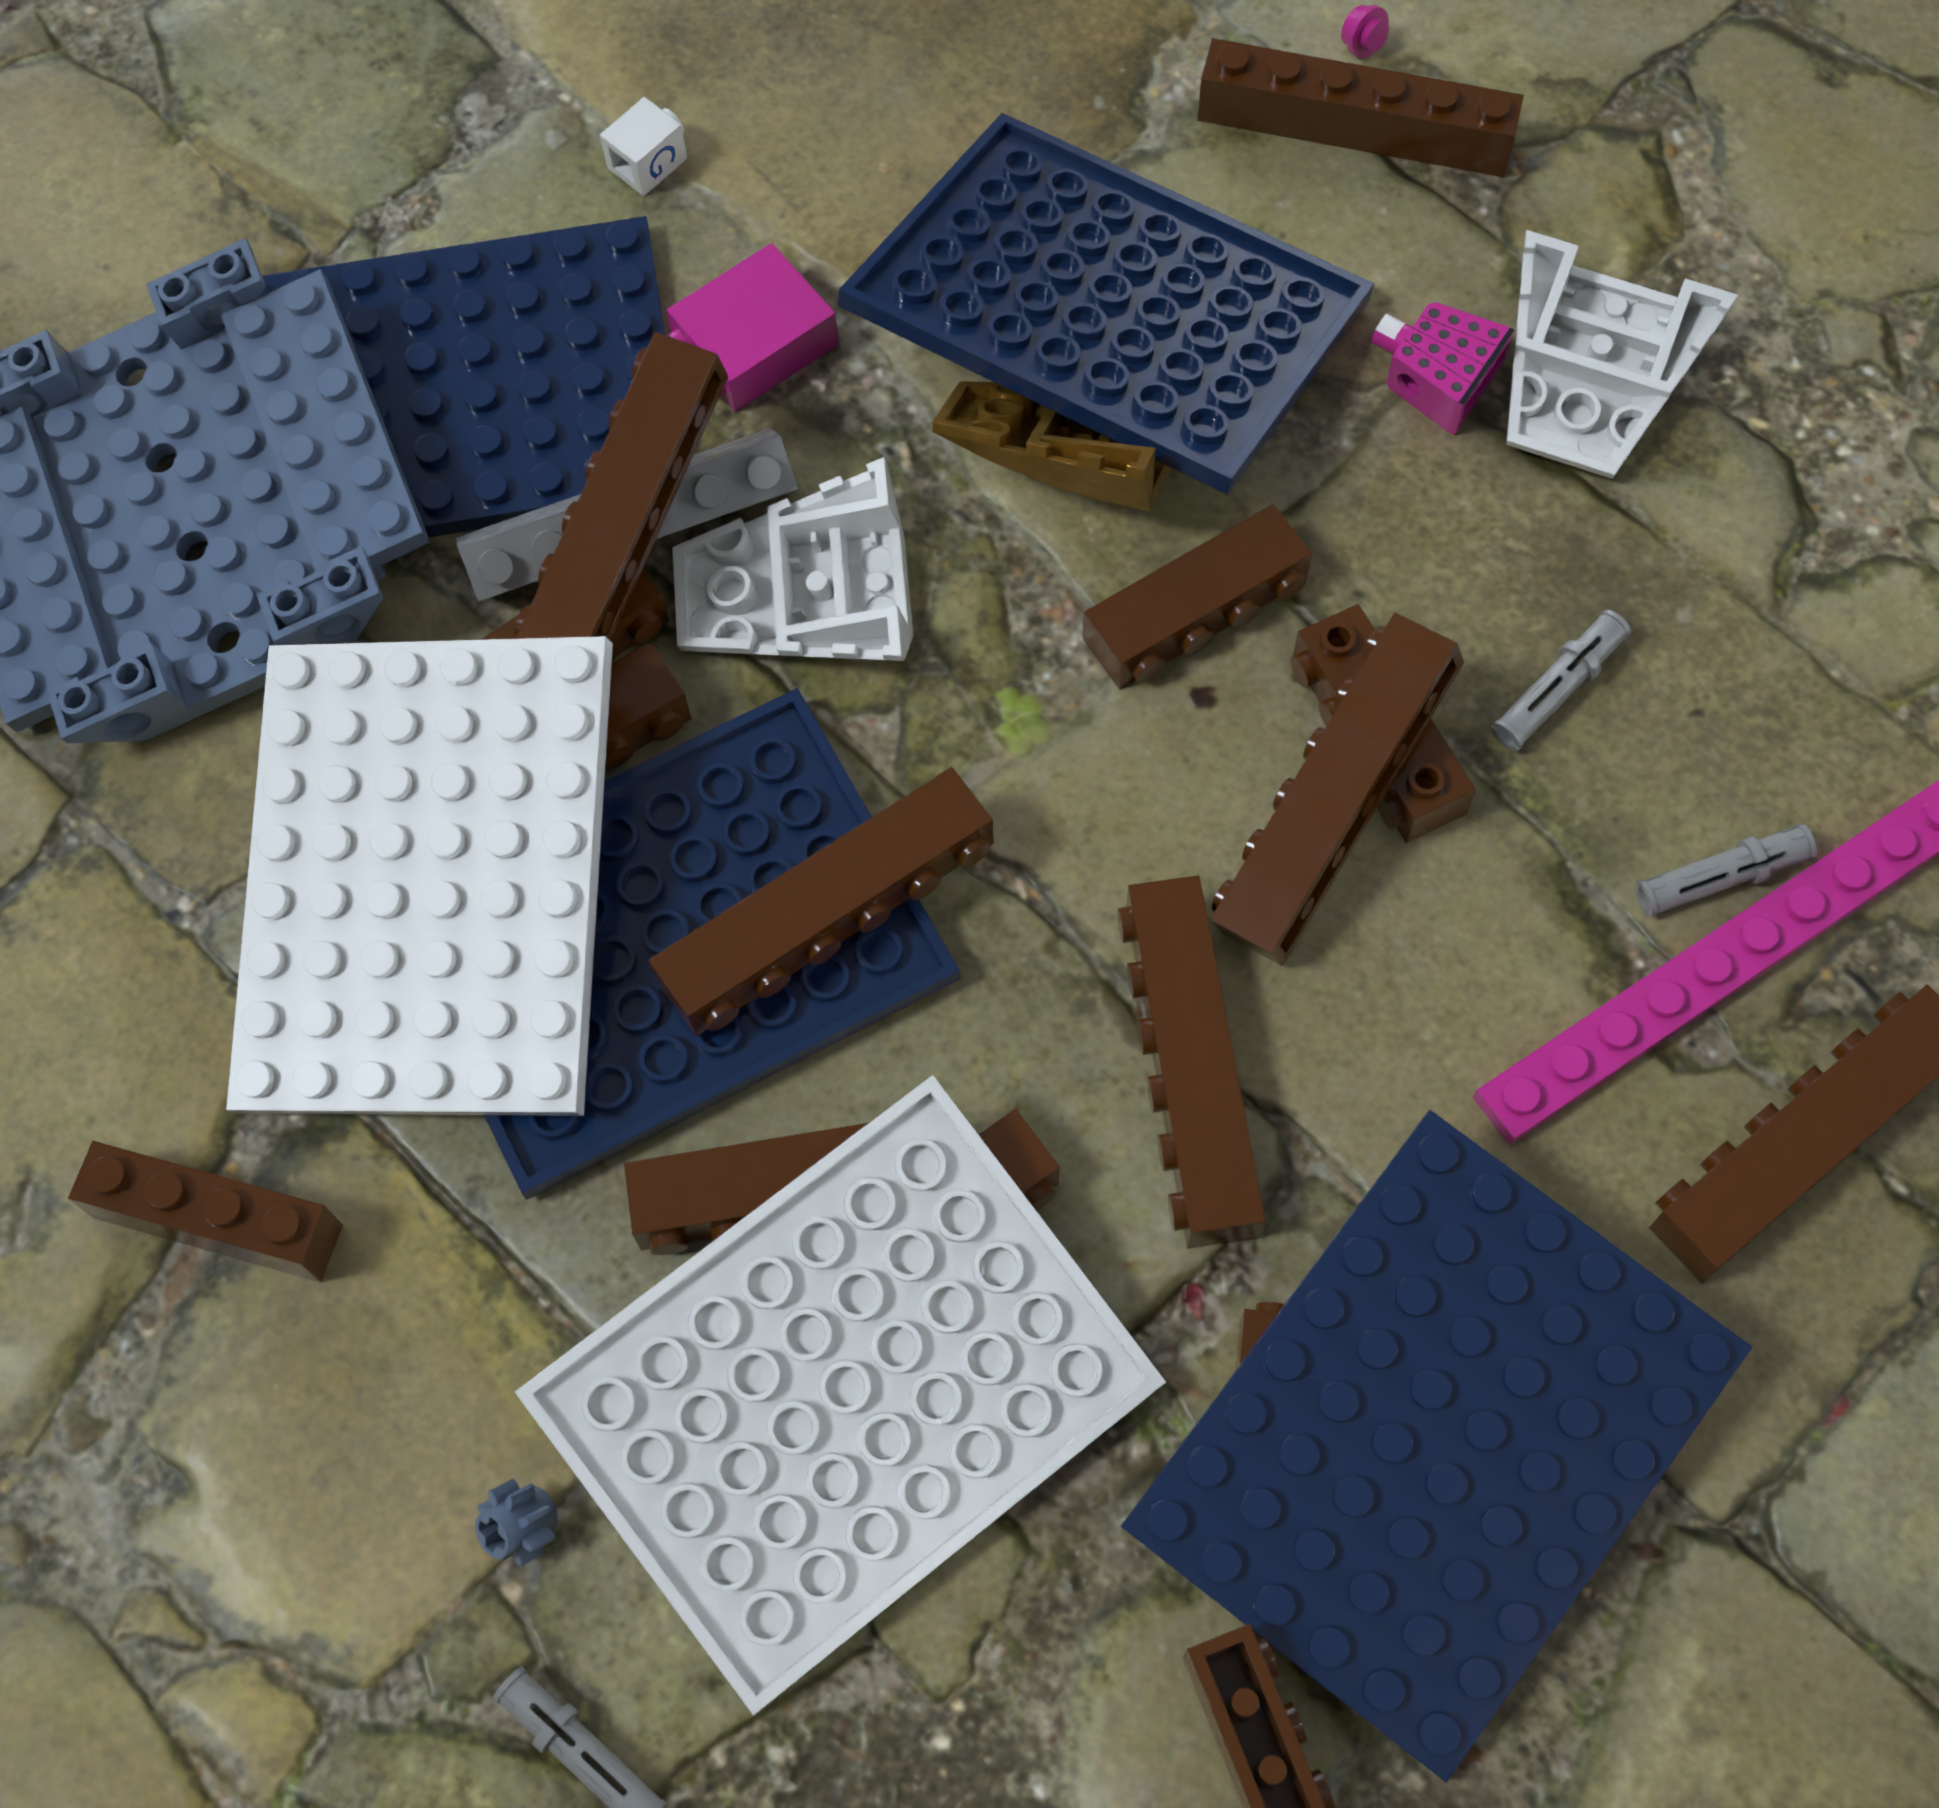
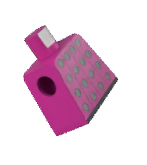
(1443, 360)

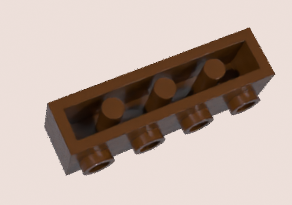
(1431, 782)
(1251, 1723)

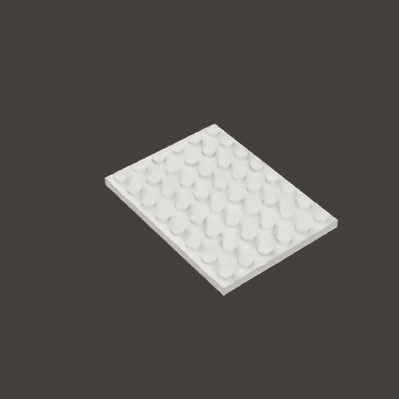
(423, 879)
(840, 1392)

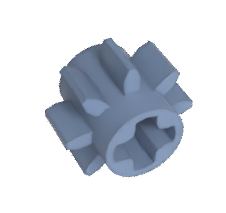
(516, 1522)

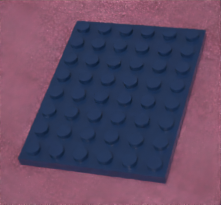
(1109, 300)
(499, 360)
(676, 851)
(1437, 1442)

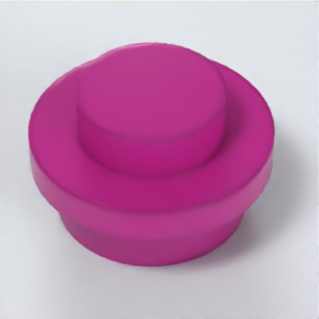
(1365, 30)

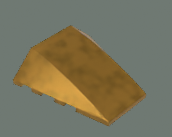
(1048, 446)

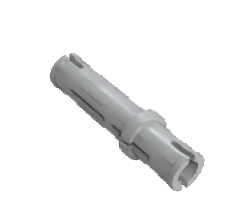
(1602, 638)
(1749, 861)
(522, 1695)

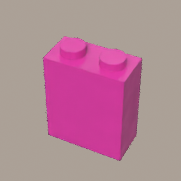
(758, 322)

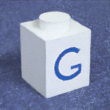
(644, 145)

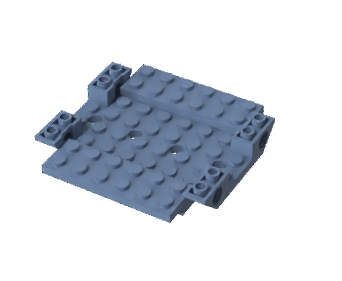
(271, 468)

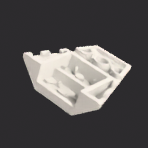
(1598, 356)
(802, 578)

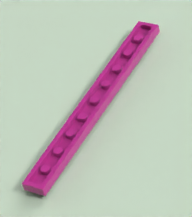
(1712, 969)

